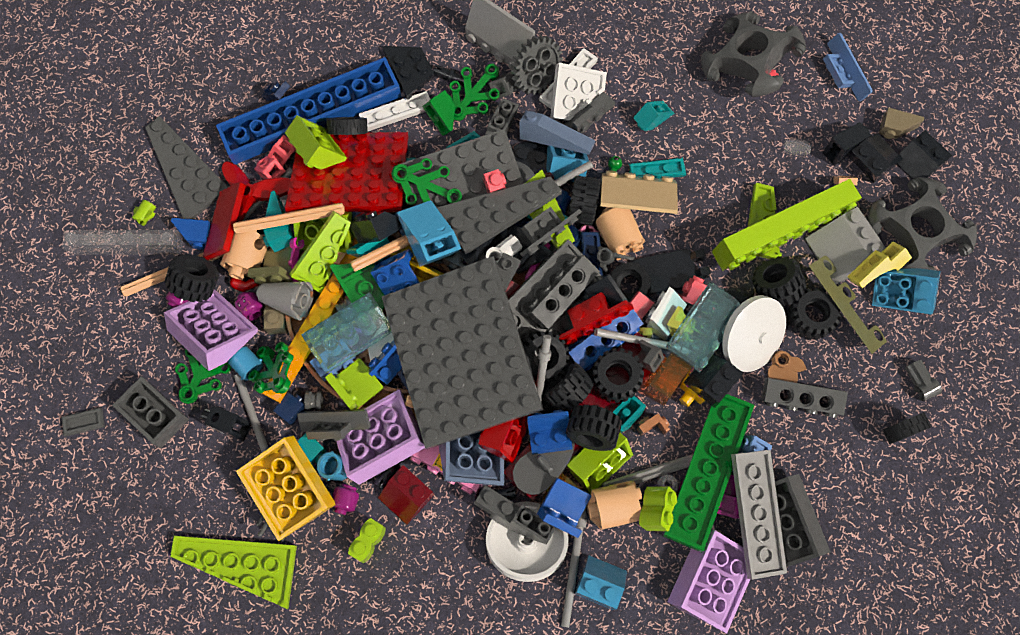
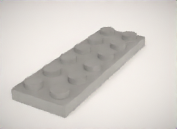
(759, 514)

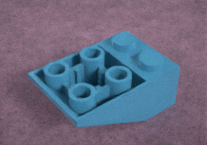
(428, 233)
(907, 290)

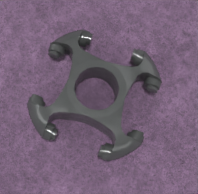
(757, 67)
(927, 207)

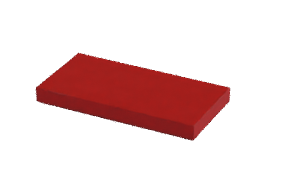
(224, 217)

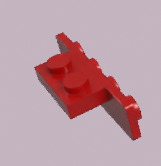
(591, 315)

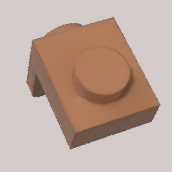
(648, 423)

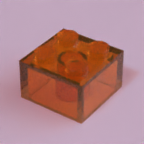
(669, 375)

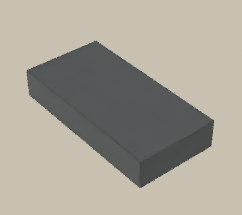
(83, 422)

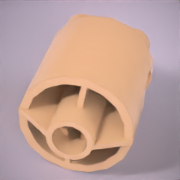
(620, 231)
(245, 252)
(615, 505)

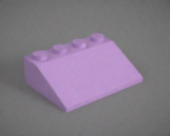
(210, 329)
(388, 441)
(712, 582)

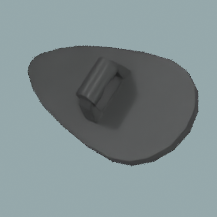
(538, 471)

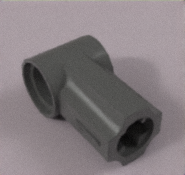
(924, 384)

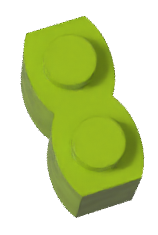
(657, 508)
(364, 545)

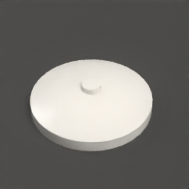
(754, 333)
(523, 557)

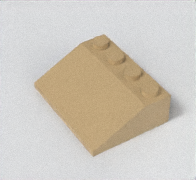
(638, 192)

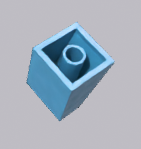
(601, 583)

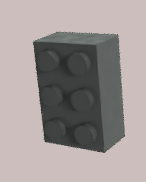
(150, 412)

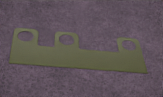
(843, 301)

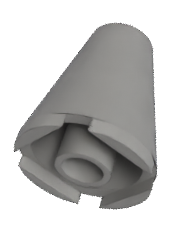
(287, 297)

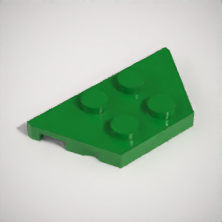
(358, 283)

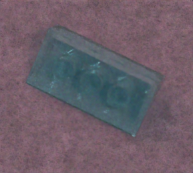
(703, 327)
(347, 333)

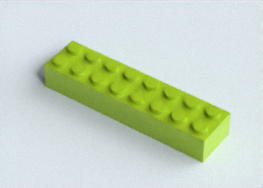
(786, 225)

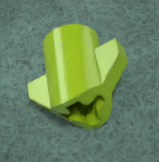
(144, 212)

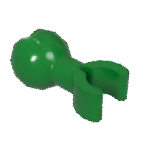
(614, 165)

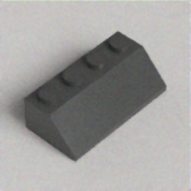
(798, 521)

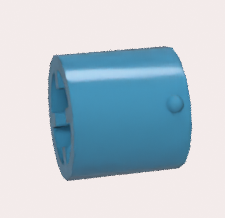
(245, 362)
(331, 467)

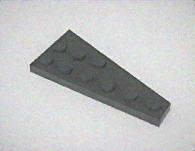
(189, 177)
(489, 214)

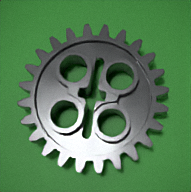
(536, 64)

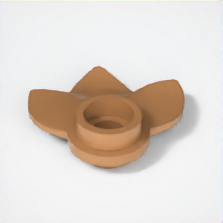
(788, 370)

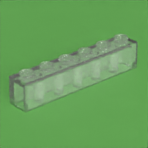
(123, 242)

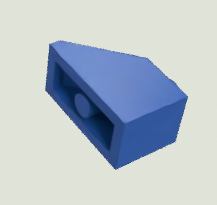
(193, 231)

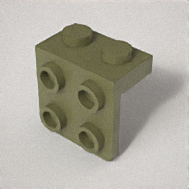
(274, 267)

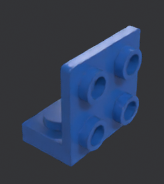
(395, 273)
(549, 432)
(564, 507)

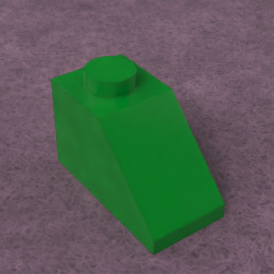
(441, 112)

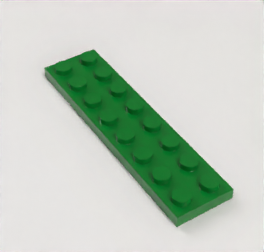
(709, 472)

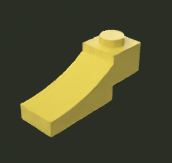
(878, 262)

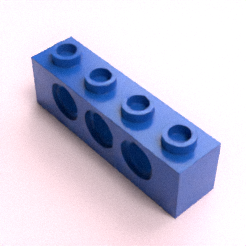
(578, 349)

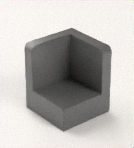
(504, 85)
(650, 356)

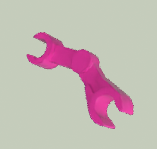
(295, 253)

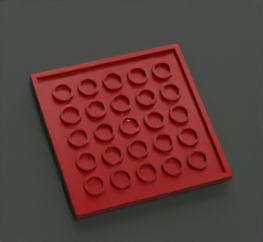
(358, 183)

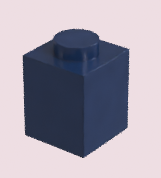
(290, 407)

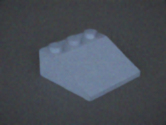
(468, 462)

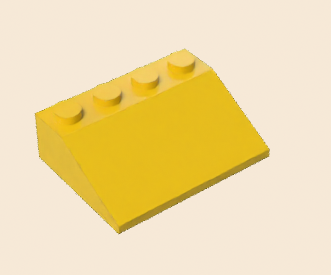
(285, 487)

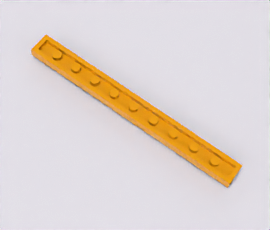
(322, 309)

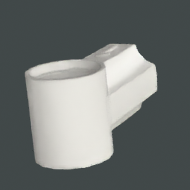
(509, 246)

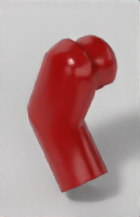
(241, 285)

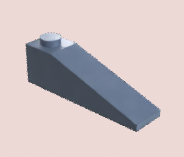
(547, 131)

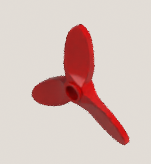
(253, 192)

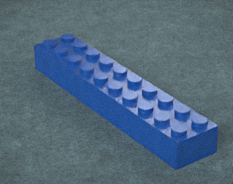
(337, 97)

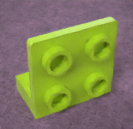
(355, 384)

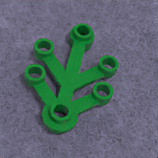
(473, 94)
(423, 182)
(199, 373)
(280, 380)

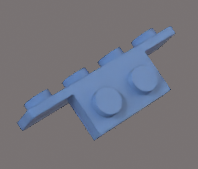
(845, 68)

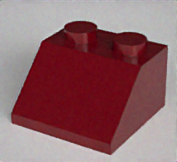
(405, 495)

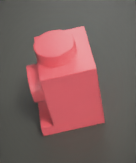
(282, 150)
(266, 166)
(494, 181)
(692, 289)

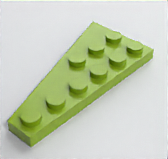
(252, 566)

